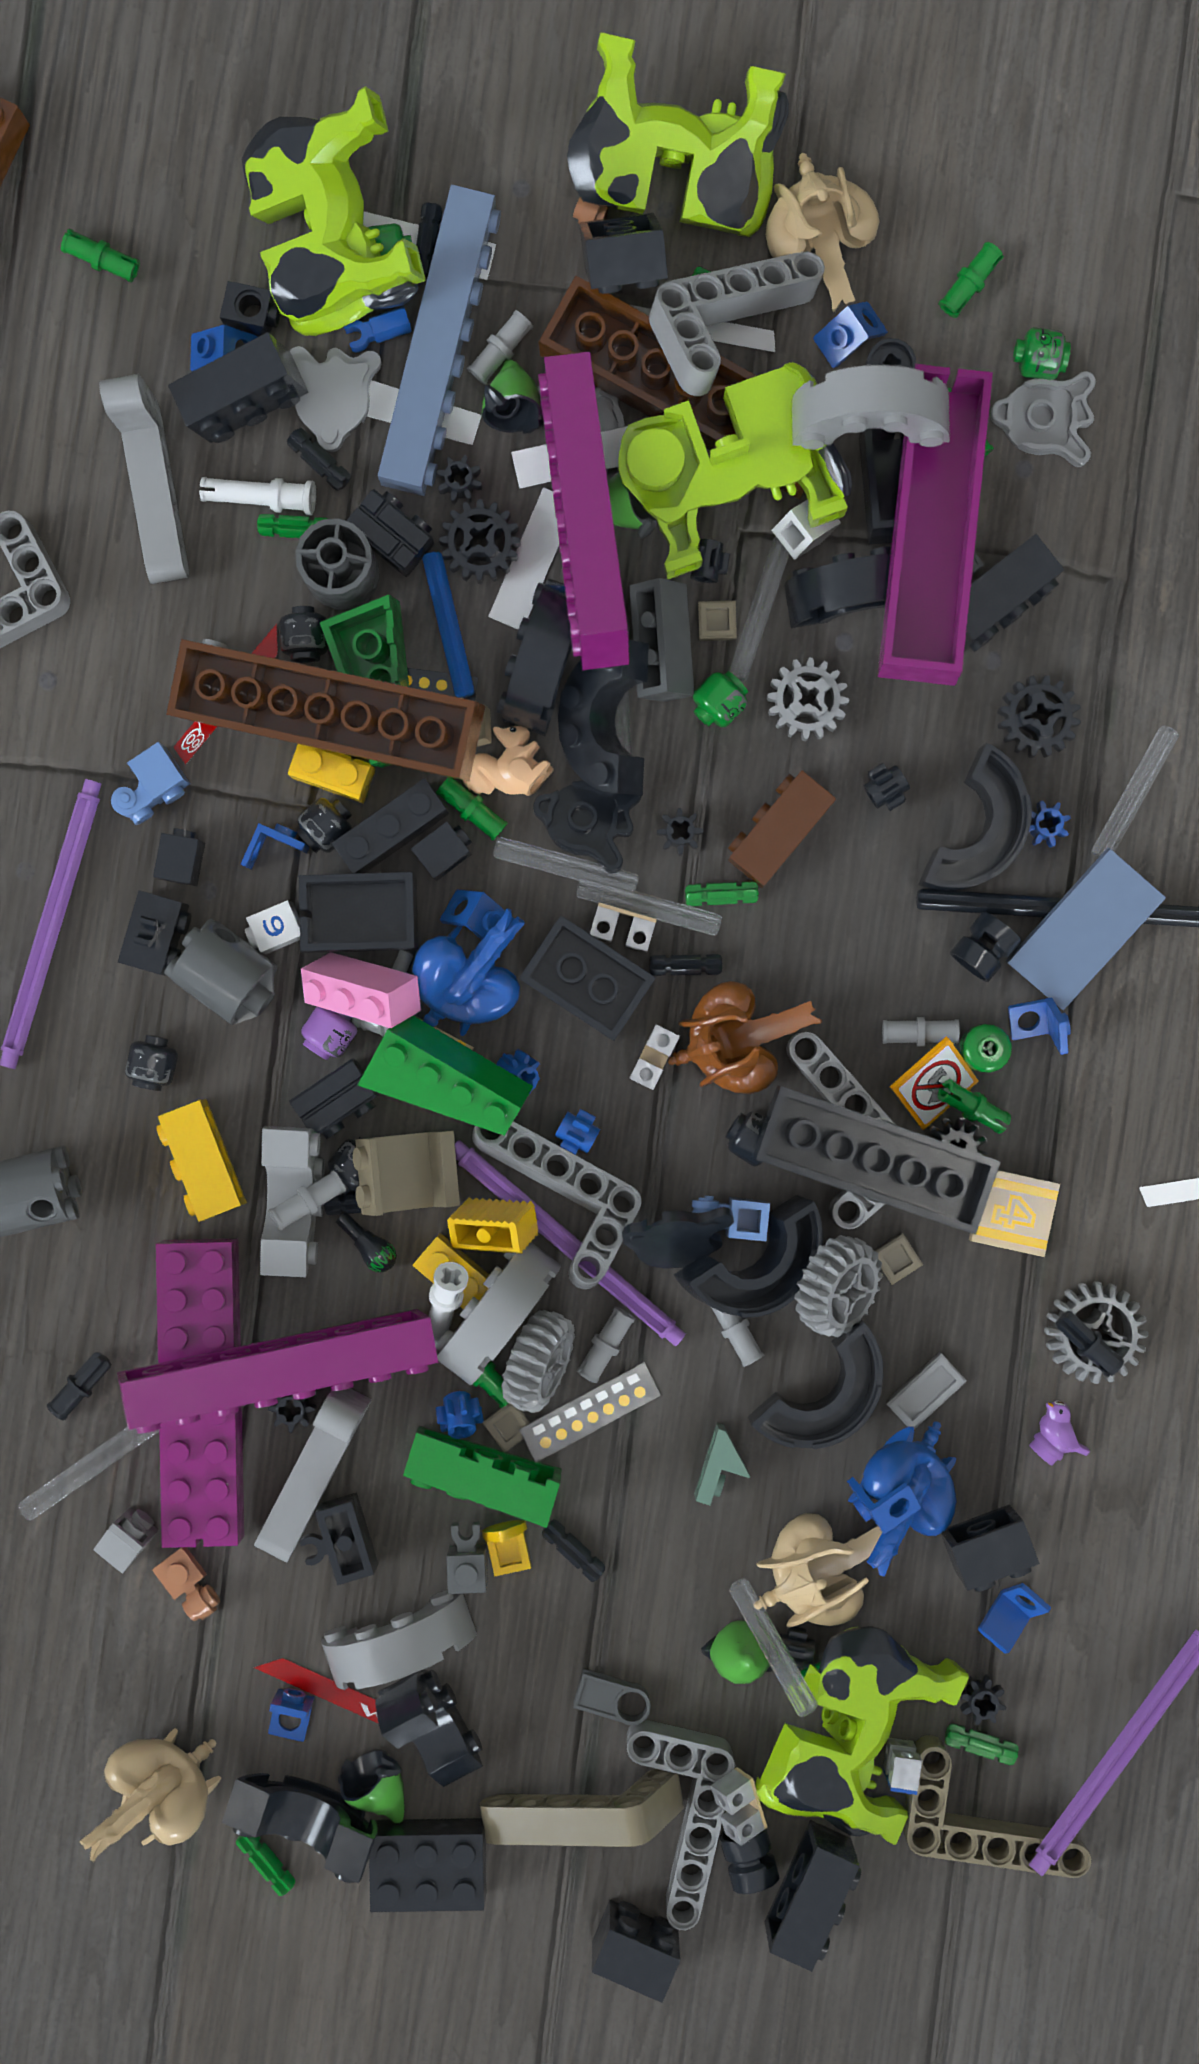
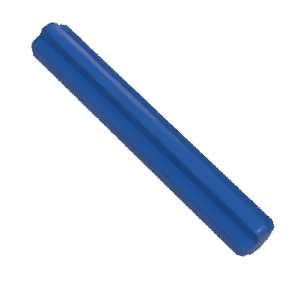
(448, 624)

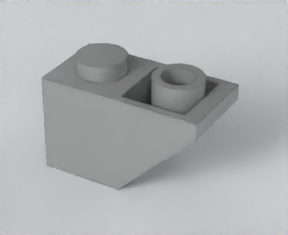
(126, 1538)

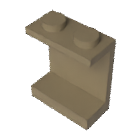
(406, 1172)

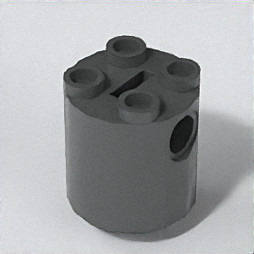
(333, 580)
(224, 973)
(37, 1191)

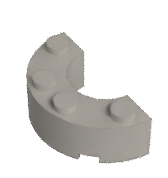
(871, 398)
(290, 1163)
(498, 1314)
(399, 1649)

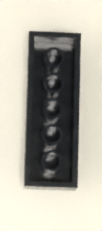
(876, 1159)

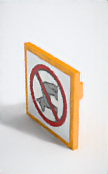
(920, 1084)

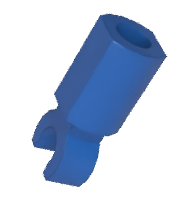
(379, 328)

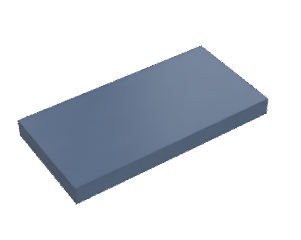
(1085, 928)

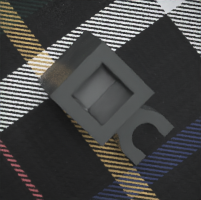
(467, 1562)

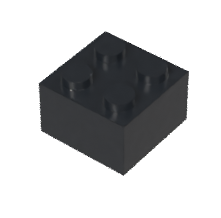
(990, 1548)
(636, 1950)

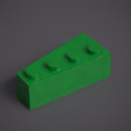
(369, 643)
(444, 1077)
(483, 1475)

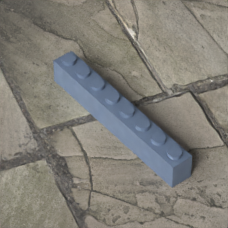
(438, 340)

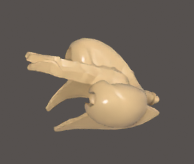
(818, 216)
(810, 1572)
(157, 1782)

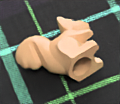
(515, 769)

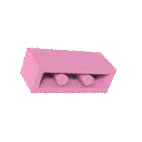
(361, 989)

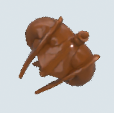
(728, 1042)

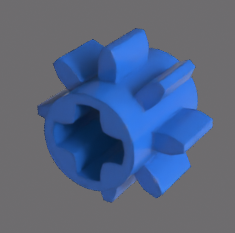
(1044, 833)
(521, 1066)
(577, 1132)
(459, 1414)

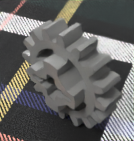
(796, 685)

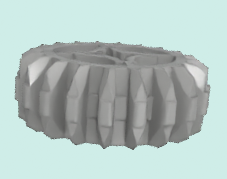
(838, 1286)
(1126, 1344)
(538, 1361)

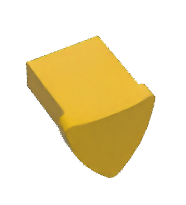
(507, 1547)

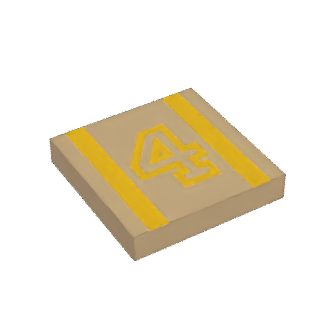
(1018, 1214)

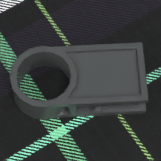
(601, 1693)

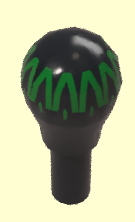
(376, 1252)

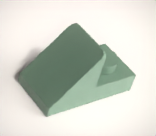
(720, 1456)

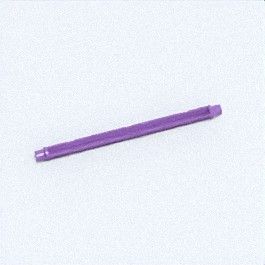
(50, 924)
(569, 1245)
(1117, 1756)

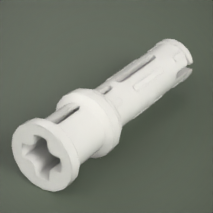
(276, 495)
(446, 1295)

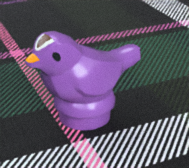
(1056, 1434)

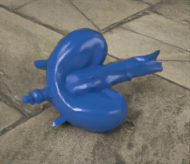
(471, 987)
(929, 1480)

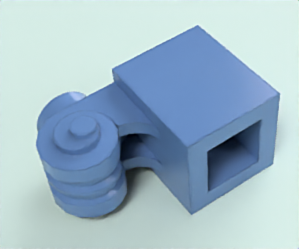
(159, 782)
(749, 1216)

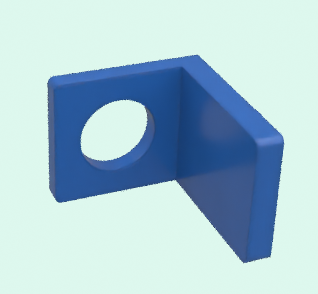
(848, 332)
(215, 343)
(279, 833)
(478, 916)
(1050, 1022)
(880, 1510)
(1010, 1616)
(294, 1704)

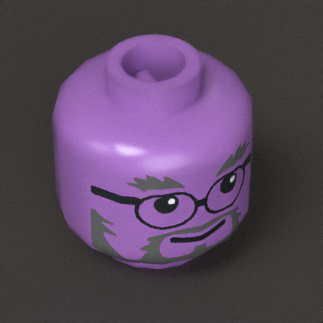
(328, 1033)

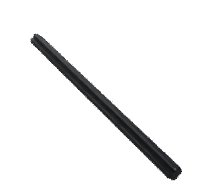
(1034, 906)

